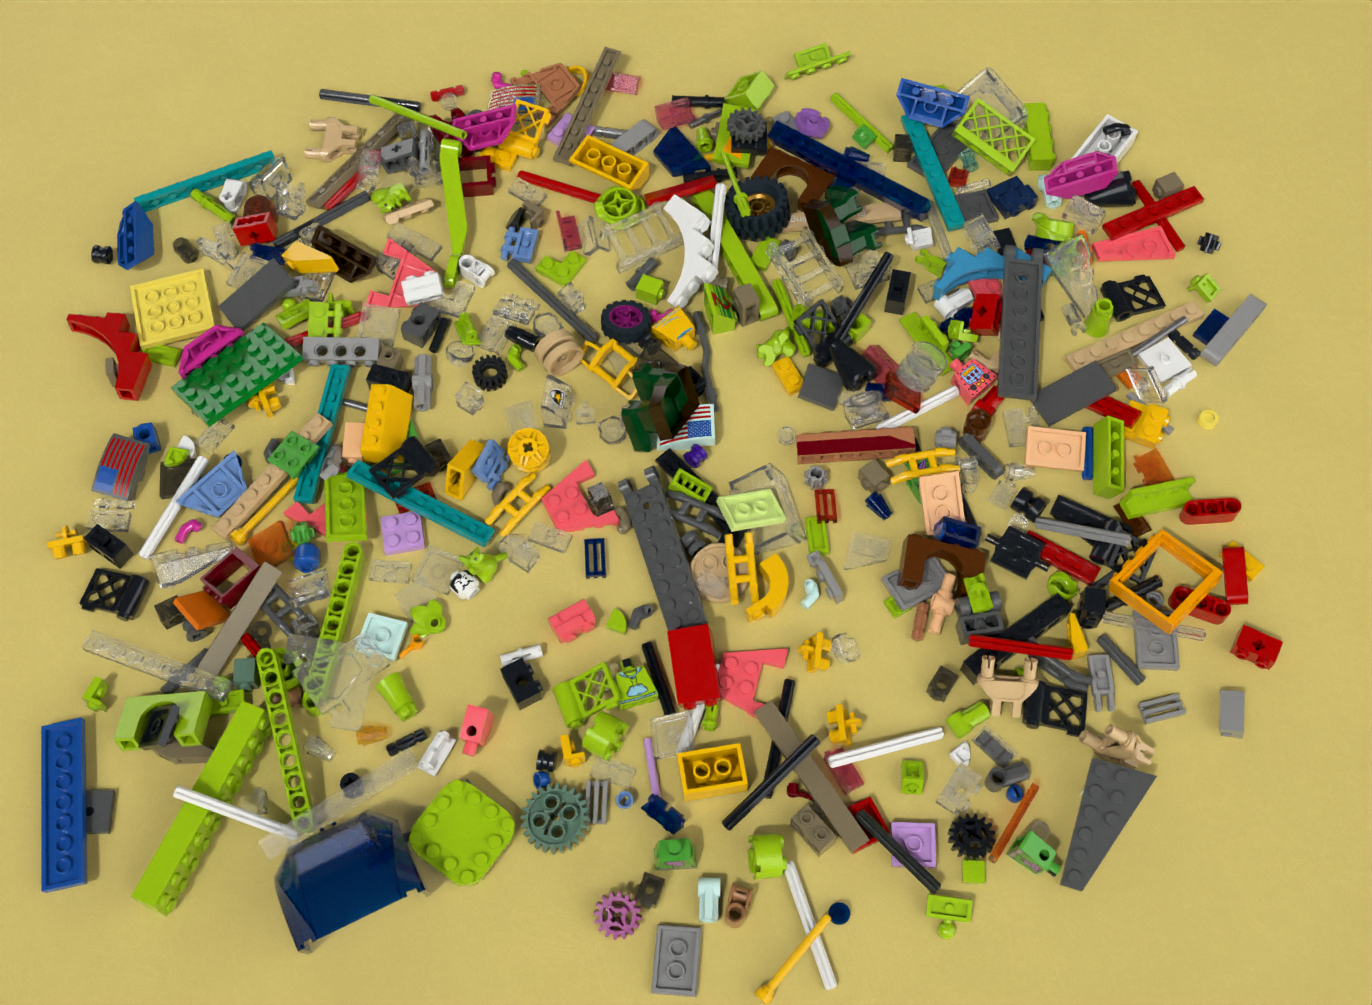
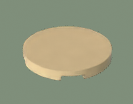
(714, 559)

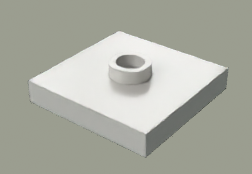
(1165, 359)

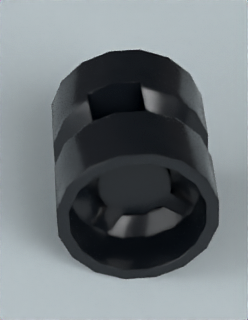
(1022, 501)

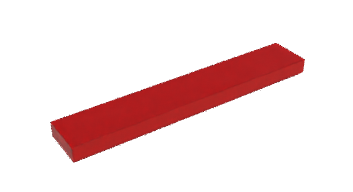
(1152, 213)

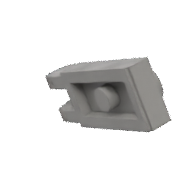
(1102, 683)

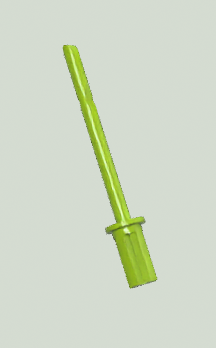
(740, 197)

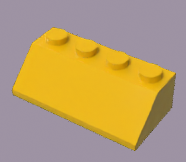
(611, 163)
(385, 422)

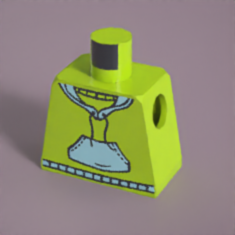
(634, 686)

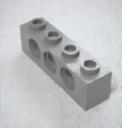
(314, 345)

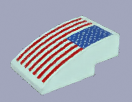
(697, 430)

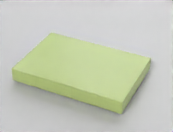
(751, 510)

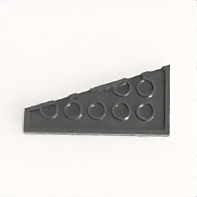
(1104, 809)

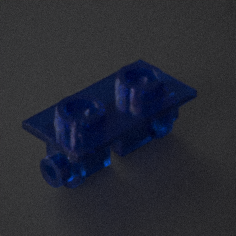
(268, 252)
(962, 315)
(670, 820)

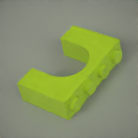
(190, 727)

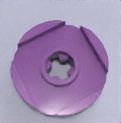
(811, 123)

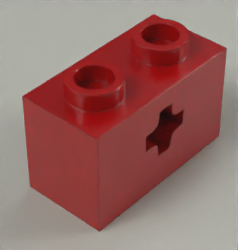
(255, 228)
(986, 315)
(1266, 647)

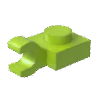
(933, 264)

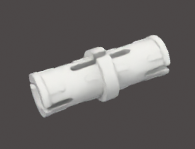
(1179, 382)
(535, 652)

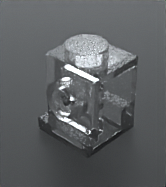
(571, 298)

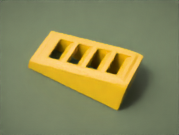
(1075, 637)

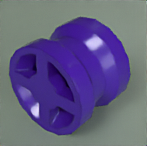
(695, 456)

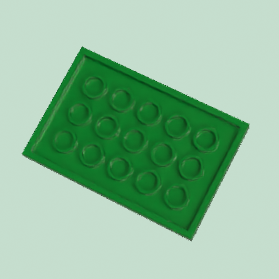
(236, 374)

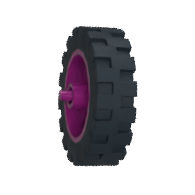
(625, 328)

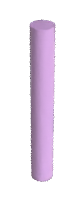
(651, 767)

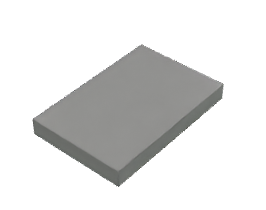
(906, 597)
(1154, 649)
(676, 961)

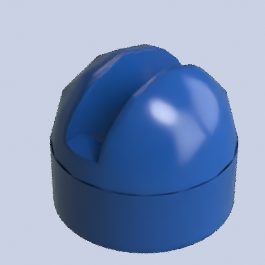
(541, 779)
(1011, 795)

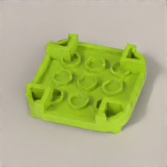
(462, 833)

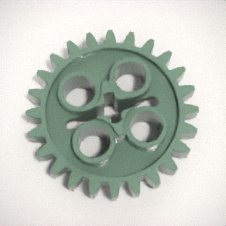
(539, 809)

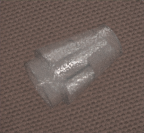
(1018, 472)
(318, 748)

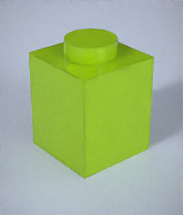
(650, 289)

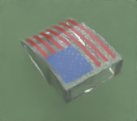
(508, 95)

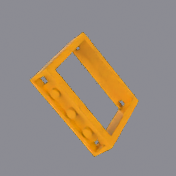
(1186, 556)

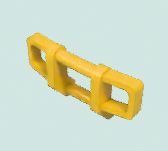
(594, 366)

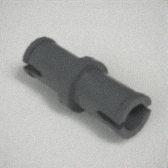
(645, 269)

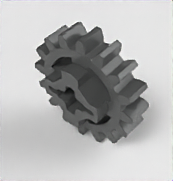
(746, 125)

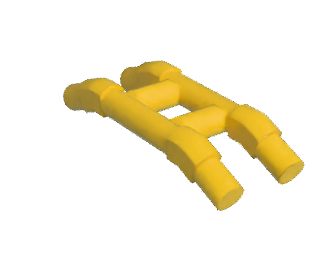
(915, 471)
(517, 515)
(749, 558)

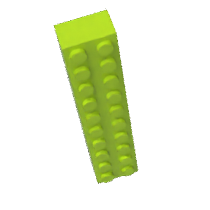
(195, 825)

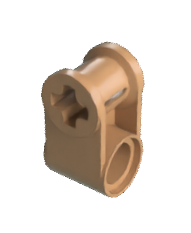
(738, 901)

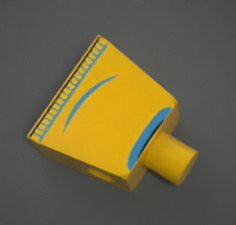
(675, 330)

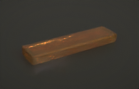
(1015, 820)

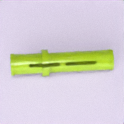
(208, 202)

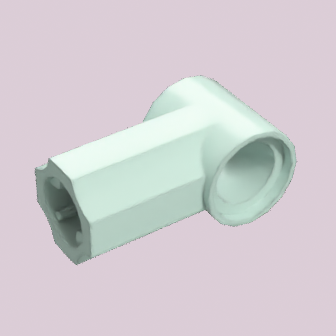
(1051, 202)
(709, 893)

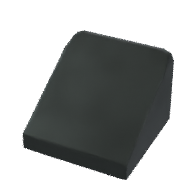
(516, 219)

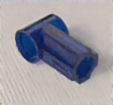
(1038, 242)

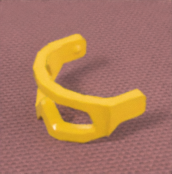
(573, 69)

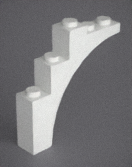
(697, 248)

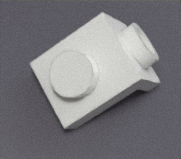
(919, 238)

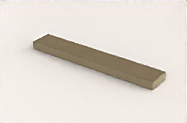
(239, 619)

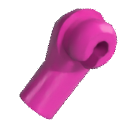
(186, 528)

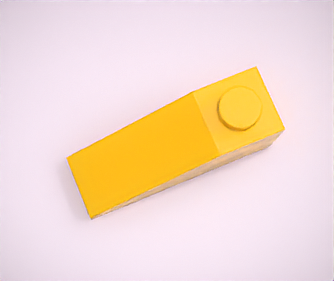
(307, 259)

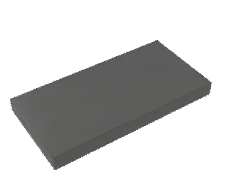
(946, 148)
(257, 295)
(1073, 393)

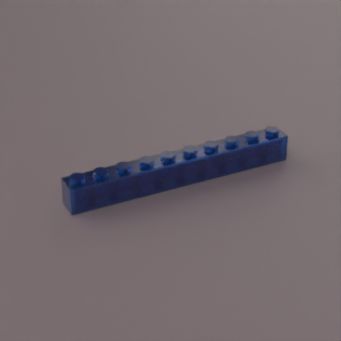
(850, 171)

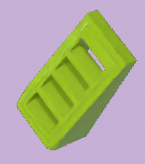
(686, 477)

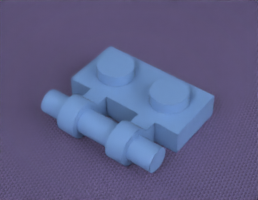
(524, 247)
(491, 460)

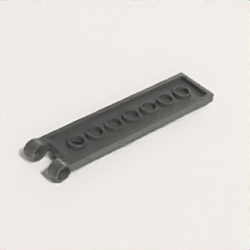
(1020, 325)
(664, 553)

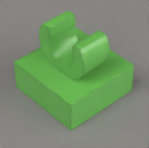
(864, 136)
(960, 351)

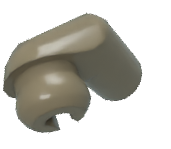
(500, 488)
(625, 520)

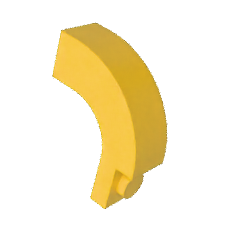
(777, 578)

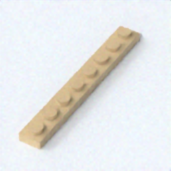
(1133, 336)
(265, 484)

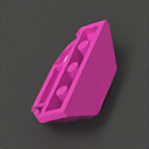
(486, 127)
(1081, 175)
(206, 347)

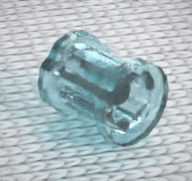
(968, 160)

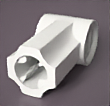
(949, 305)

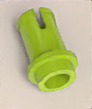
(709, 722)

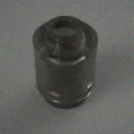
(185, 250)

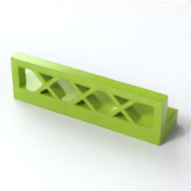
(1157, 498)

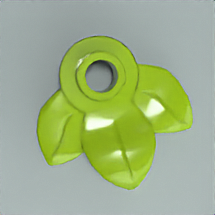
(425, 617)

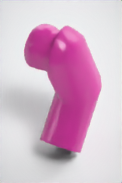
(497, 81)
(657, 316)

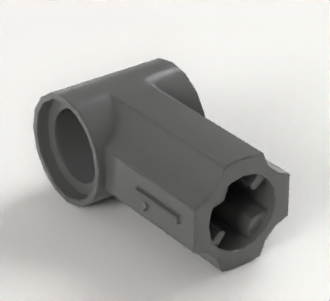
(1007, 775)

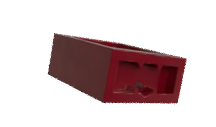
(481, 188)
(223, 570)

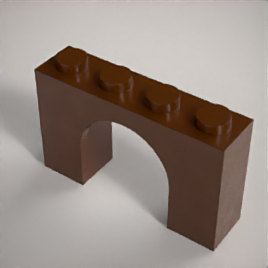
(779, 164)
(917, 550)

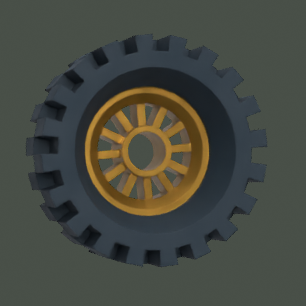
(768, 208)

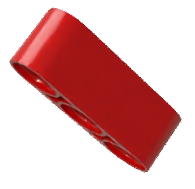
(1203, 516)
(1235, 575)
(1209, 604)

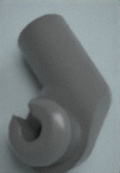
(271, 447)
(639, 614)

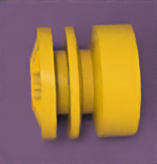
(531, 461)

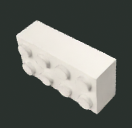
(1110, 144)

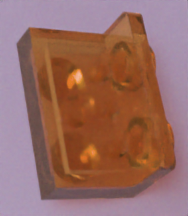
(1153, 468)

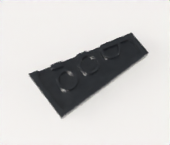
(1072, 512)

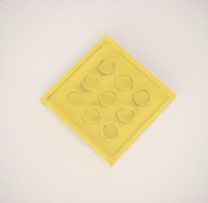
(172, 308)

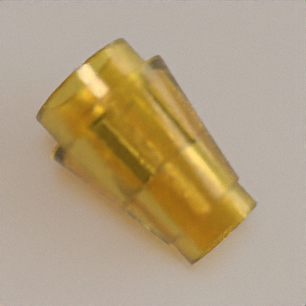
(371, 734)

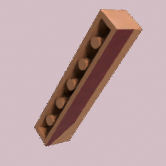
(854, 445)

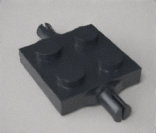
(1017, 552)

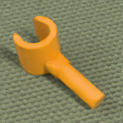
(412, 646)

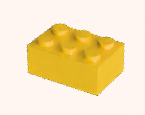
(712, 772)

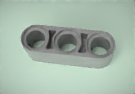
(636, 137)

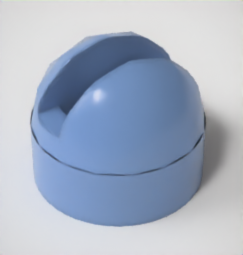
(627, 803)

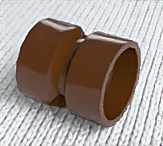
(977, 424)

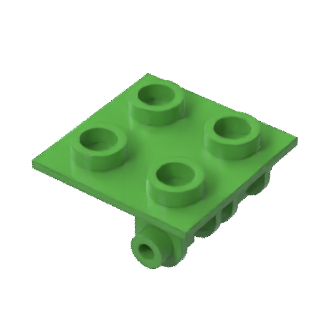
(293, 454)

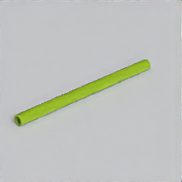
(434, 123)

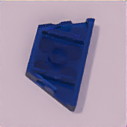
(679, 154)

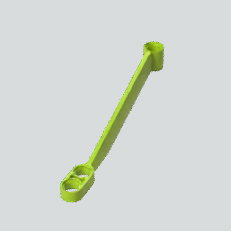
(455, 206)

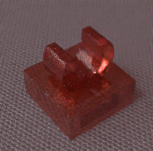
(957, 177)

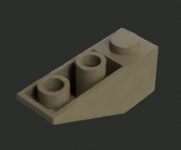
(184, 755)

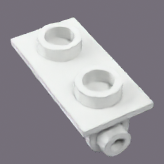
(436, 753)

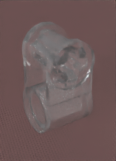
(968, 471)

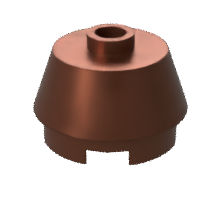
(260, 204)

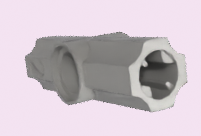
(422, 382)

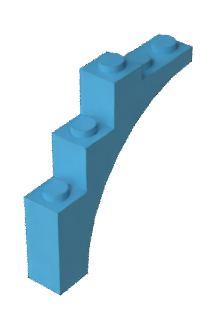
(965, 267)

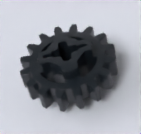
(976, 845)

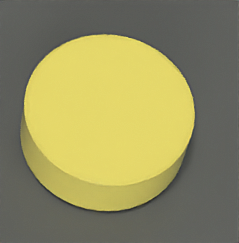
(1208, 419)

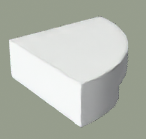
(288, 377)
(186, 443)
(961, 754)

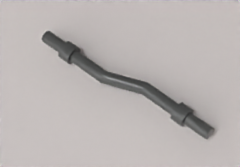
(701, 330)

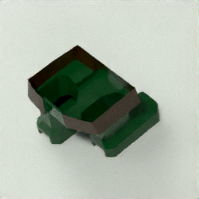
(830, 232)
(665, 404)

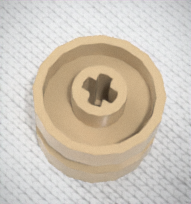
(558, 353)

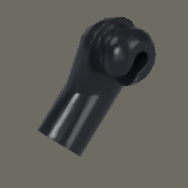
(1115, 127)

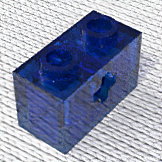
(957, 532)

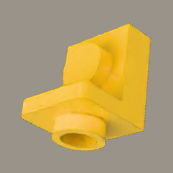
(568, 749)

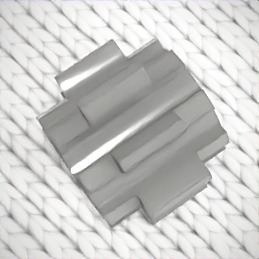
(945, 438)
(815, 477)

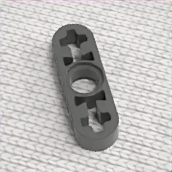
(984, 458)

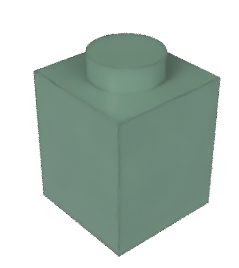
(246, 674)

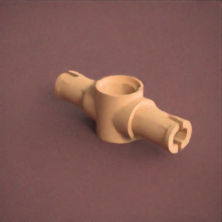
(942, 604)

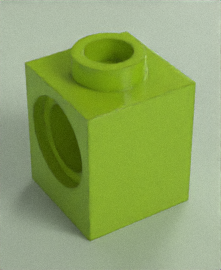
(862, 324)

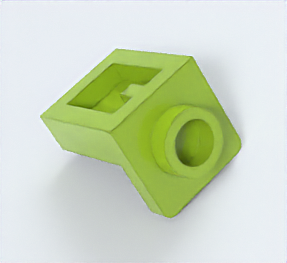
(1204, 286)
(347, 306)
(956, 332)
(95, 692)
(912, 777)

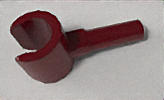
(793, 792)

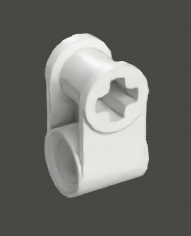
(233, 194)
(477, 272)

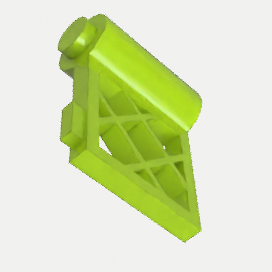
(574, 706)

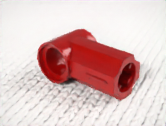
(989, 402)

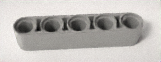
(1233, 330)

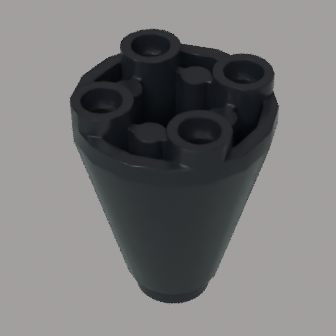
(1116, 194)
(851, 366)

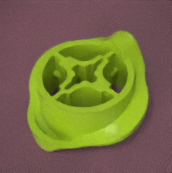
(617, 204)
(1053, 228)

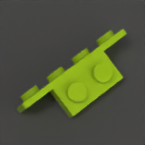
(814, 58)
(927, 331)

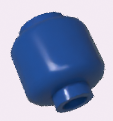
(307, 557)

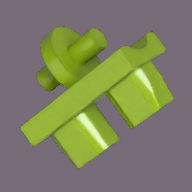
(978, 593)

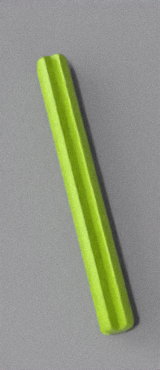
(859, 120)
(787, 308)

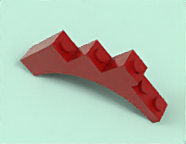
(113, 331)

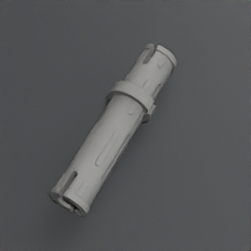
(425, 147)

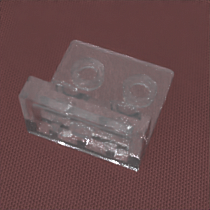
(863, 266)

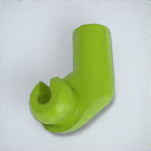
(514, 356)

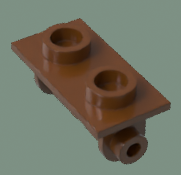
(1138, 524)

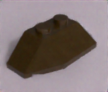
(350, 257)

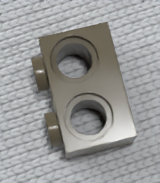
(746, 304)
(813, 830)

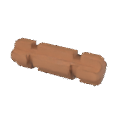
(920, 621)

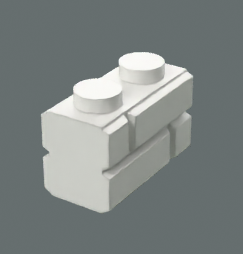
(422, 288)

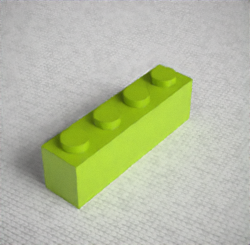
(1040, 153)
(1108, 457)

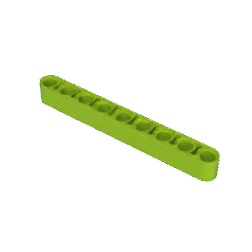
(737, 257)
(340, 600)
(280, 731)

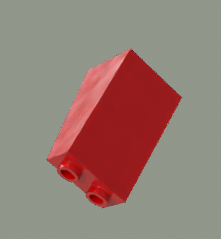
(694, 666)

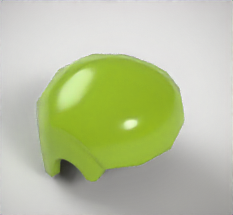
(1063, 585)

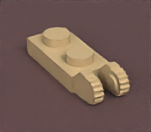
(407, 210)

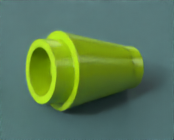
(703, 140)

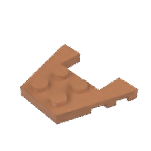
(556, 86)

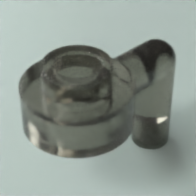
(264, 639)

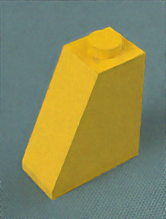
(459, 474)

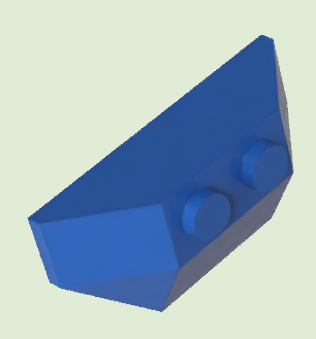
(931, 104)
(134, 237)

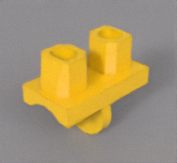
(269, 405)
(59, 546)
(812, 653)
(840, 717)

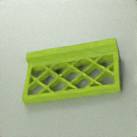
(985, 150)

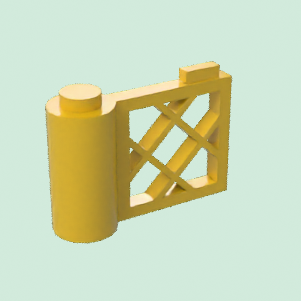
(523, 144)

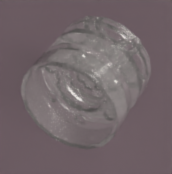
(921, 366)

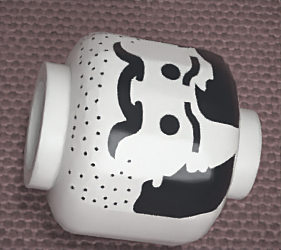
(464, 584)

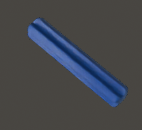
(1087, 474)

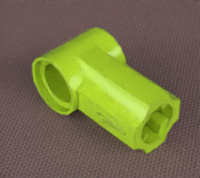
(963, 722)

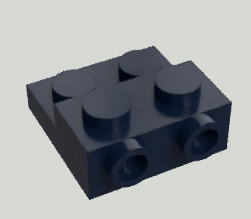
(1012, 197)

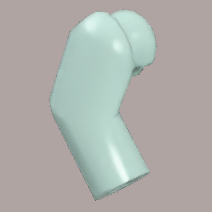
(812, 593)

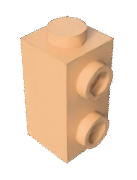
(352, 443)

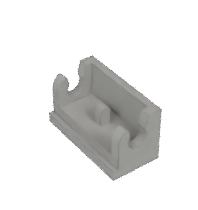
(1232, 713)

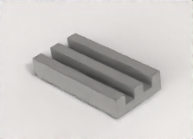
(1178, 704)
(597, 784)

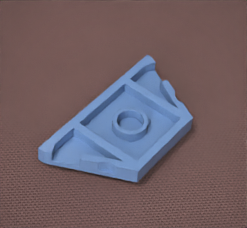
(217, 489)

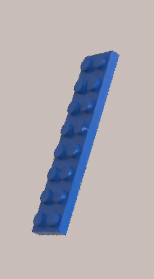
(63, 805)

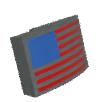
(121, 467)

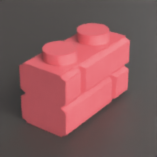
(572, 621)

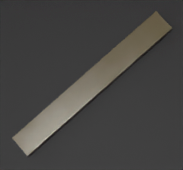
(587, 105)
(350, 167)
(812, 778)

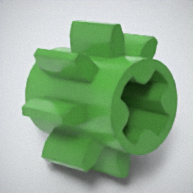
(302, 532)

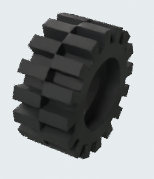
(489, 382)

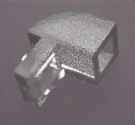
(429, 180)

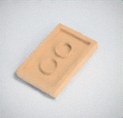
(1055, 449)
(940, 497)

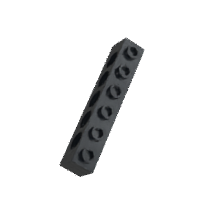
(1033, 624)

